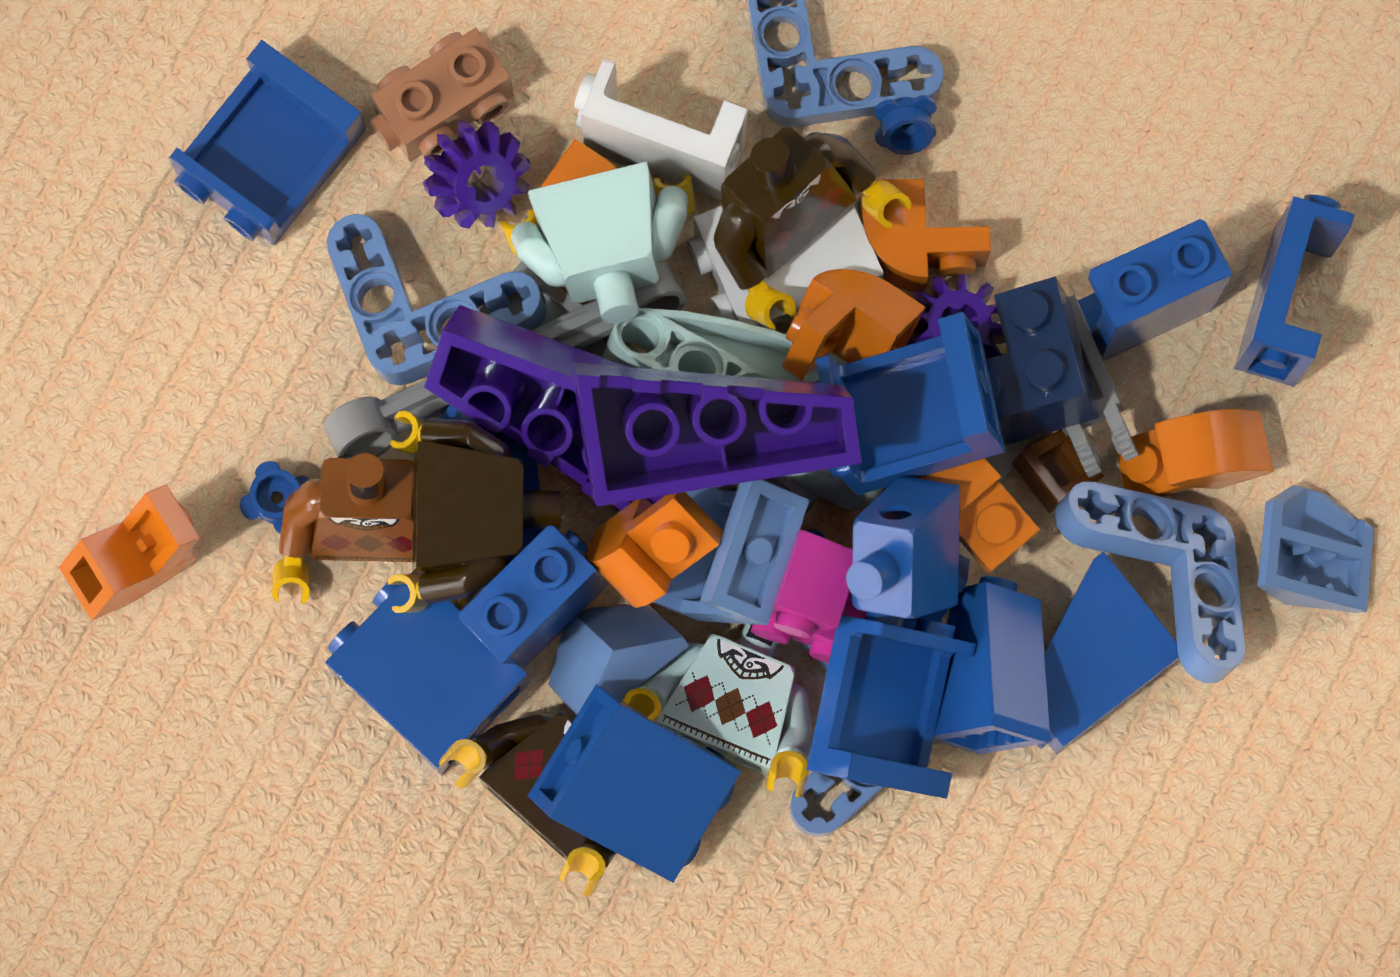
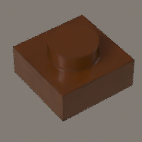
(1052, 469)

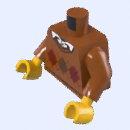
(349, 514)

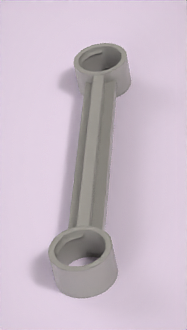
(370, 425)

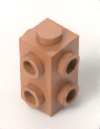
(453, 85)

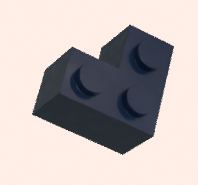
(1044, 375)

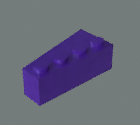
(515, 386)
(698, 431)

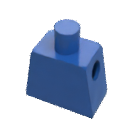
(907, 550)

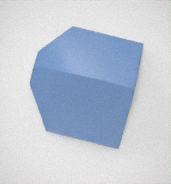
(1315, 552)
(611, 649)

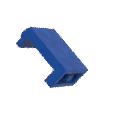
(268, 146)
(1154, 288)
(1268, 344)
(919, 407)
(534, 597)
(424, 673)
(884, 703)
(634, 785)

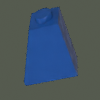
(1101, 653)
(1001, 692)

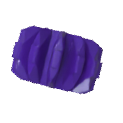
(468, 154)
(960, 300)

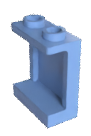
(746, 569)

